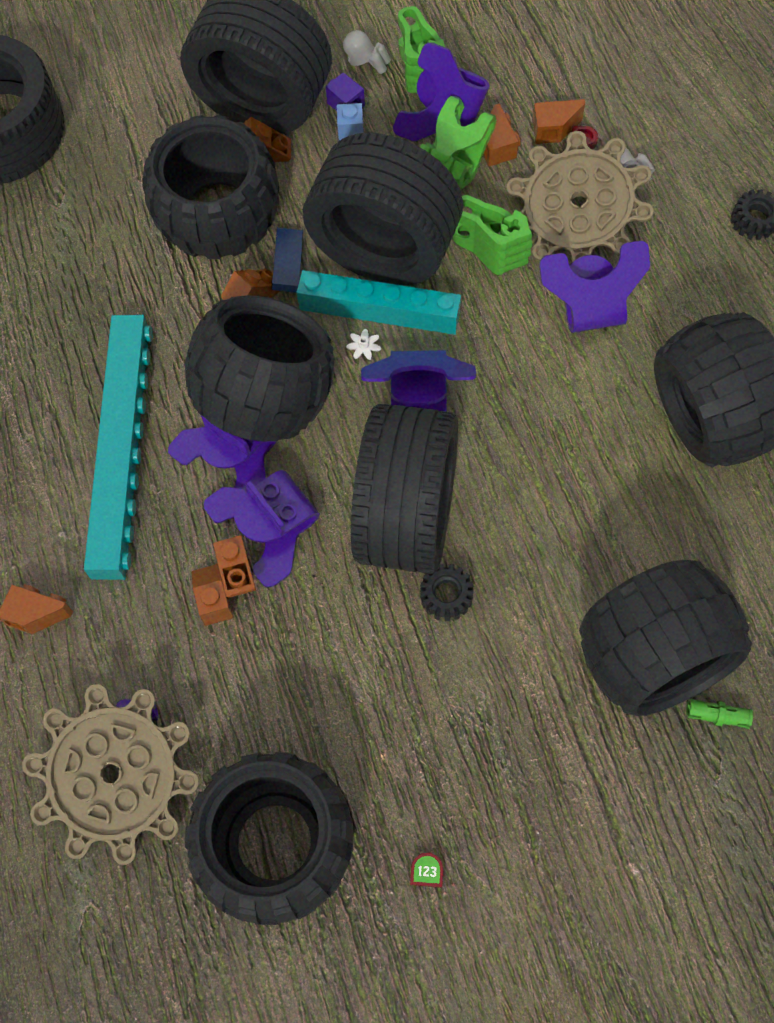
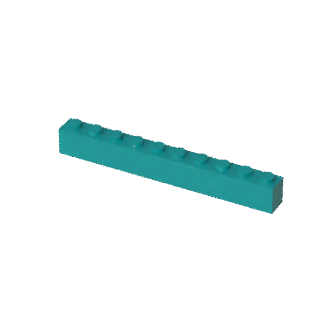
(118, 449)

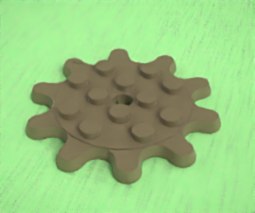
(584, 173)
(76, 777)

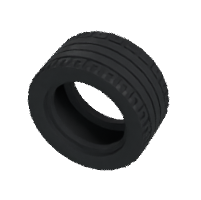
(257, 61)
(37, 123)
(383, 209)
(404, 488)

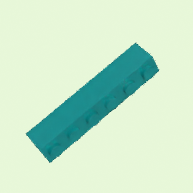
(379, 302)

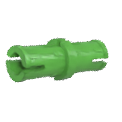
(719, 713)

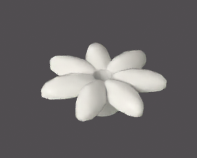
(363, 344)

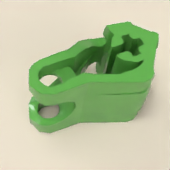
(411, 43)
(459, 146)
(496, 251)

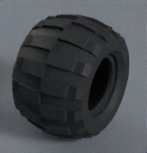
(203, 155)
(259, 368)
(720, 388)
(664, 637)
(220, 816)

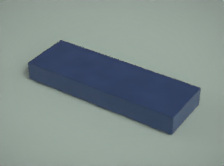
(287, 260)

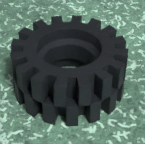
(748, 223)
(446, 609)

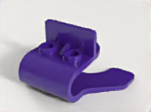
(434, 86)
(594, 289)
(418, 377)
(222, 451)
(267, 513)

